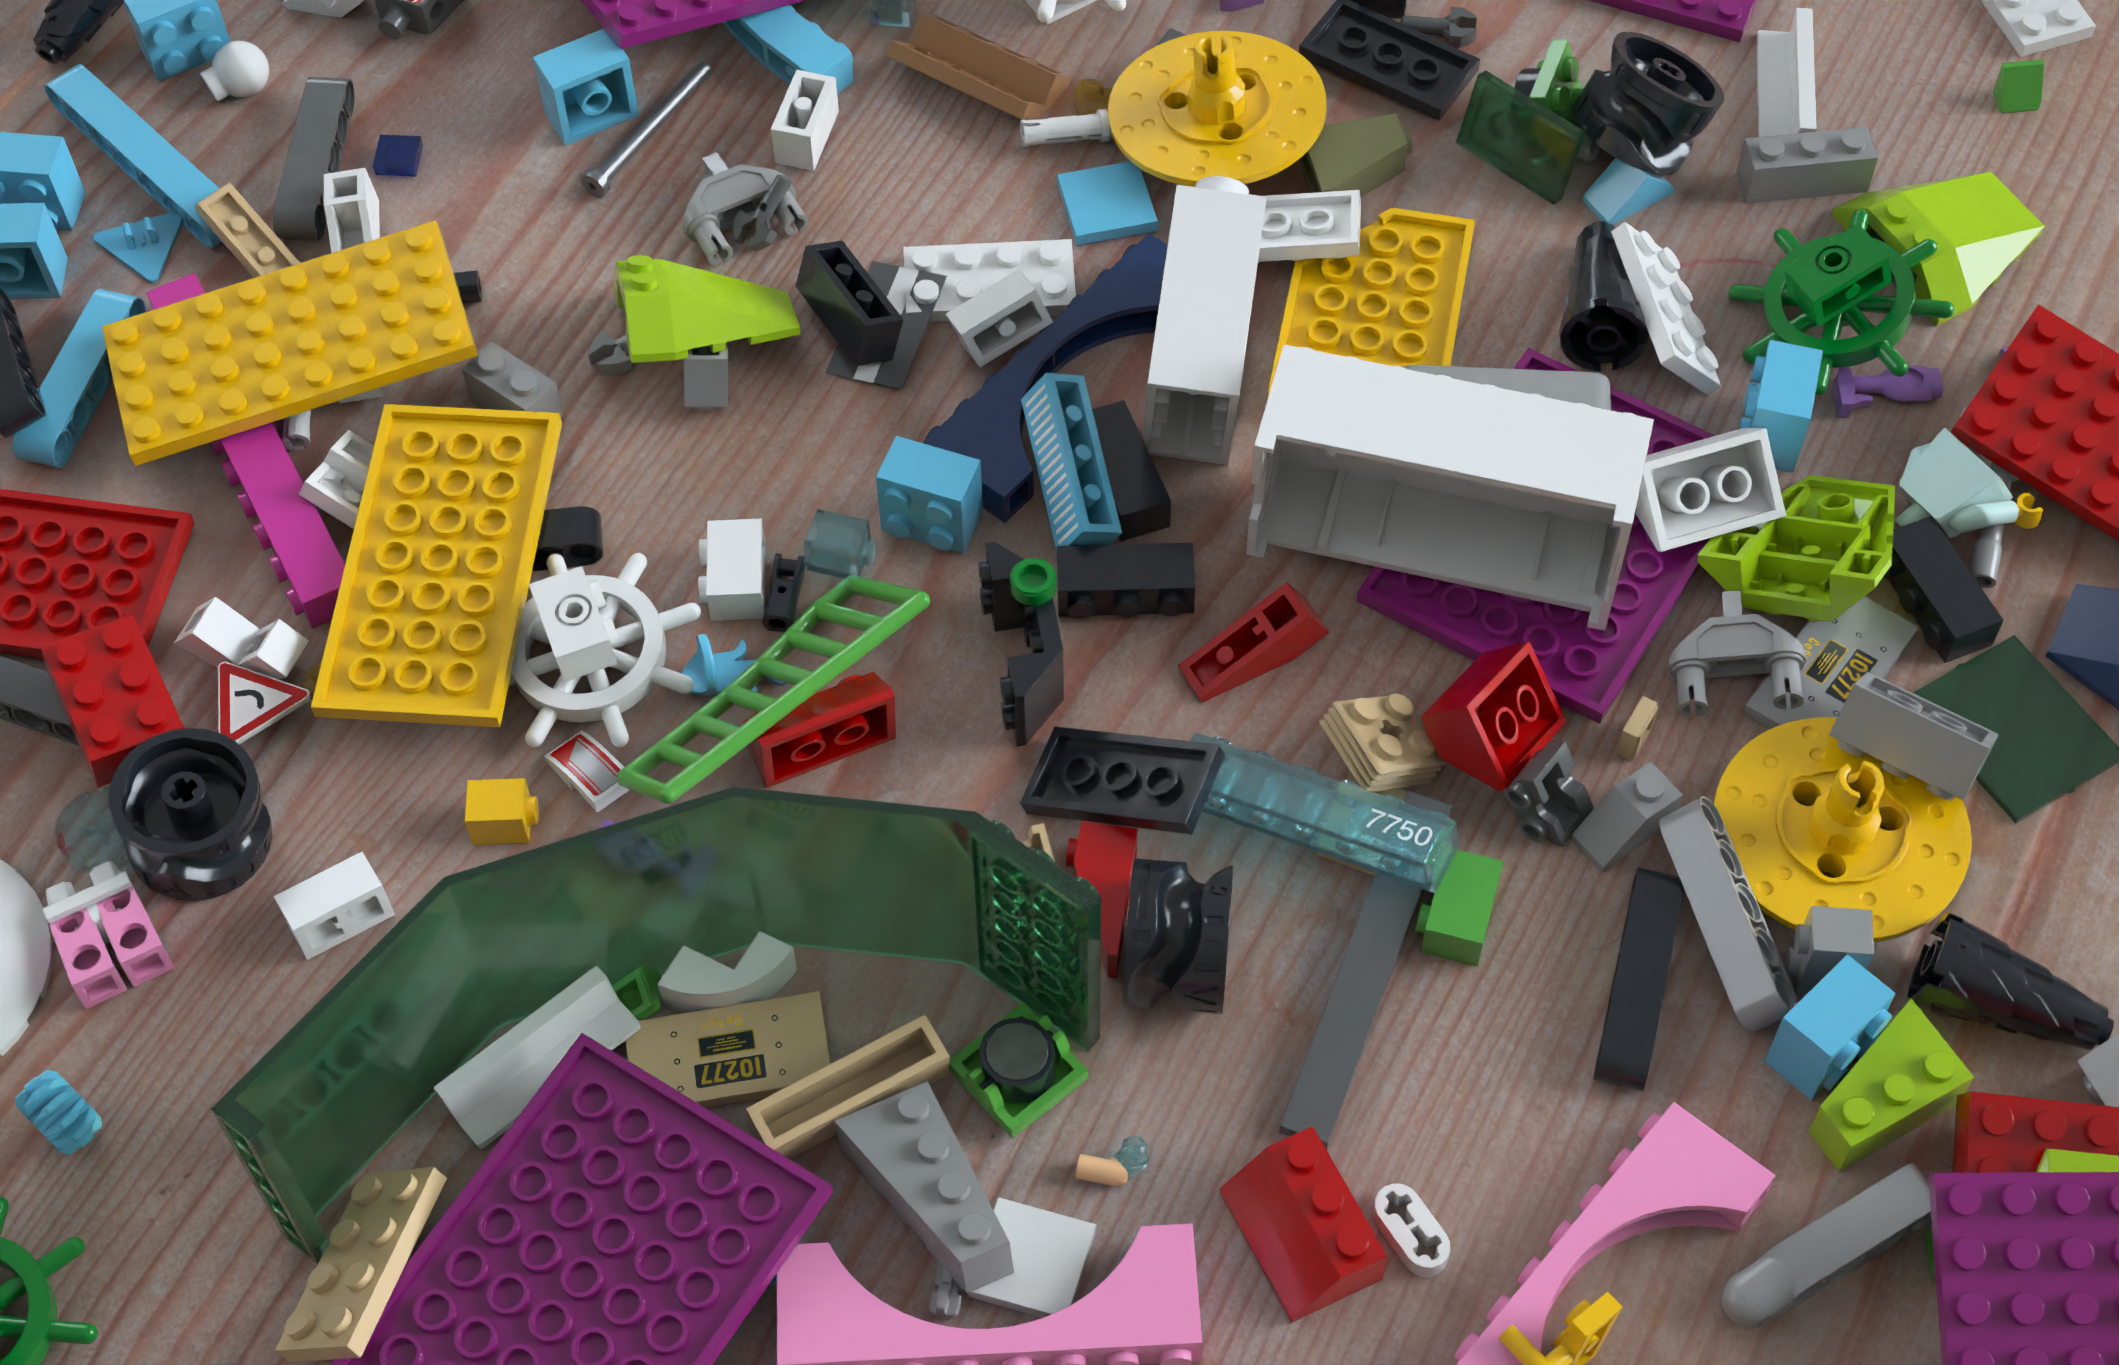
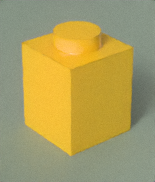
(500, 811)

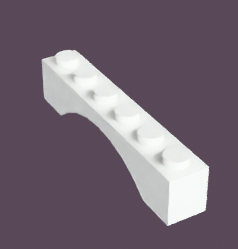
(351, 220)

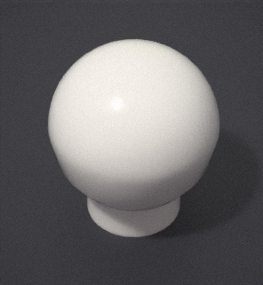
(237, 71)

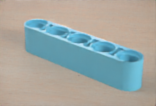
(75, 382)

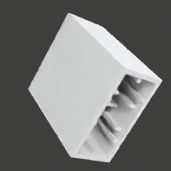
(1203, 320)

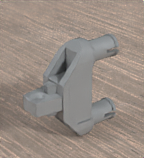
(726, 193)
(1736, 648)

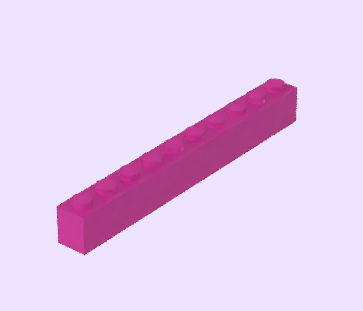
(271, 493)

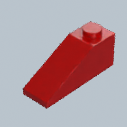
(1255, 643)
(1106, 859)

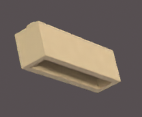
(806, 1110)

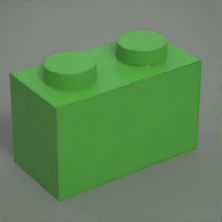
(1460, 909)

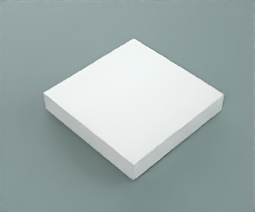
(1046, 1256)

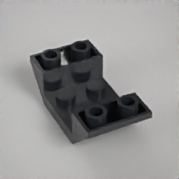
(1033, 680)

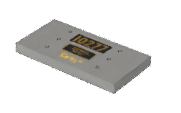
(1836, 657)

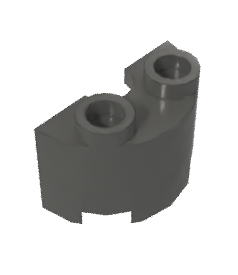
(1548, 796)

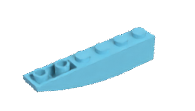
(790, 43)

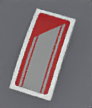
(588, 768)

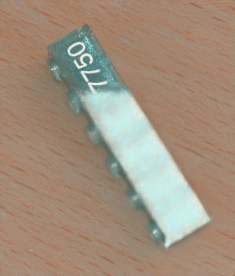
(1332, 816)

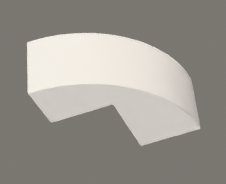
(222, 635)
(702, 983)

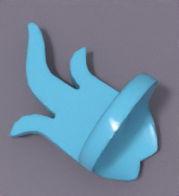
(716, 671)

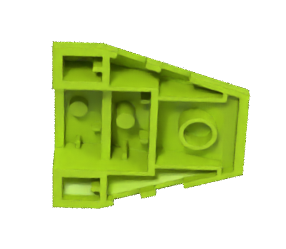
(1971, 220)
(690, 308)
(1814, 558)

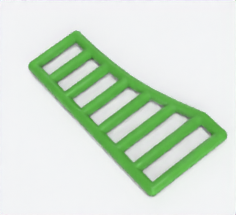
(769, 665)

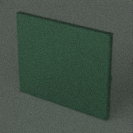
(2044, 735)

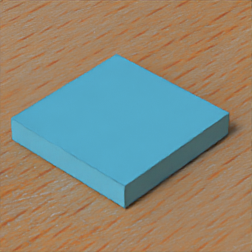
(1107, 203)

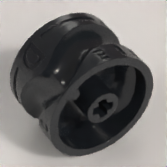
(1647, 104)
(191, 814)
(1177, 936)

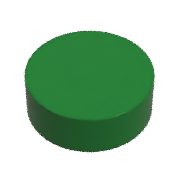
(1033, 581)

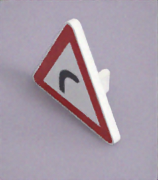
(253, 701)

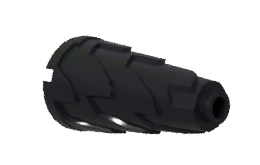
(70, 25)
(1600, 310)
(1989, 983)

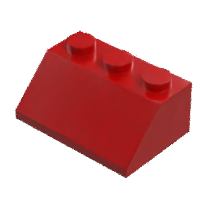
(1495, 716)
(826, 729)
(1304, 1225)

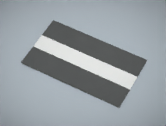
(892, 282)

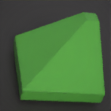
(639, 992)

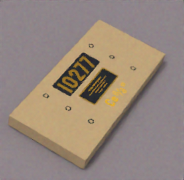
(734, 1049)

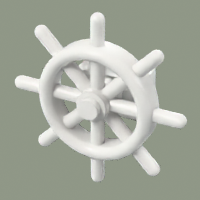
(585, 642)

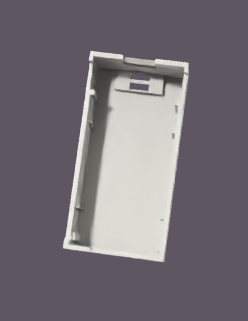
(1447, 479)

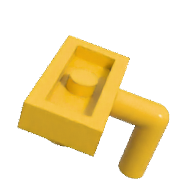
(1577, 1343)

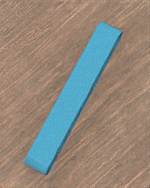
(134, 147)

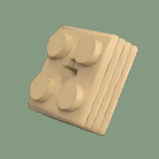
(1382, 742)

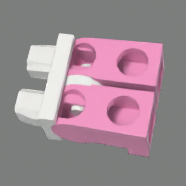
(92, 919)

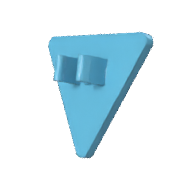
(143, 244)

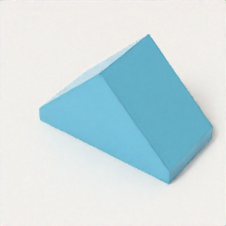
(1624, 191)

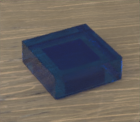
(398, 155)

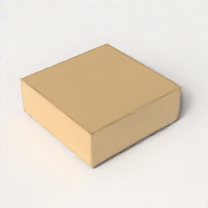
(1637, 729)

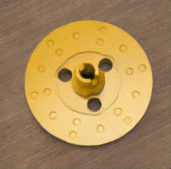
(1217, 108)
(1784, 845)

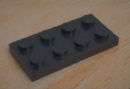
(1389, 58)
(1123, 779)

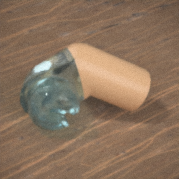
(1117, 1169)

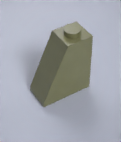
(1357, 155)

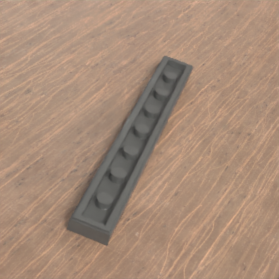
(1354, 1000)

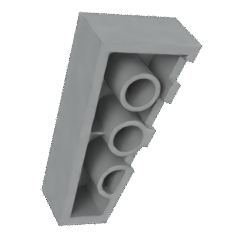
(924, 1174)

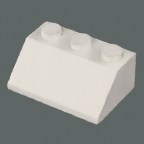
(1709, 488)

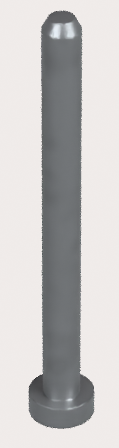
(597, 181)

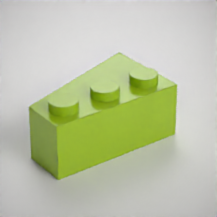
(1890, 1090)

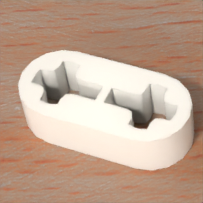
(1402, 1236)

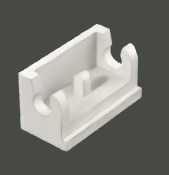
(334, 905)

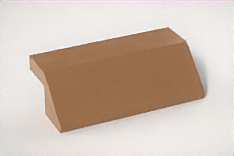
(980, 67)

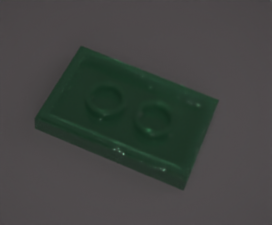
(1520, 137)

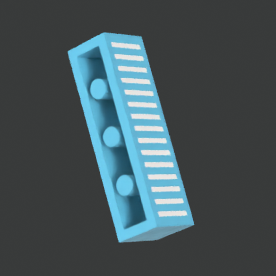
(1070, 461)

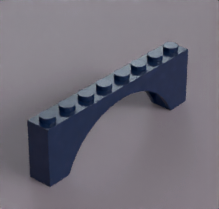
(992, 420)

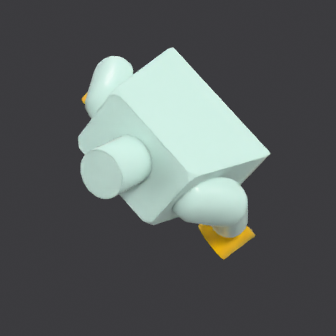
(1959, 490)

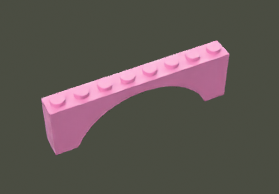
(1671, 1179)
(1134, 1317)

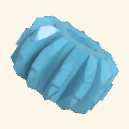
(58, 1112)

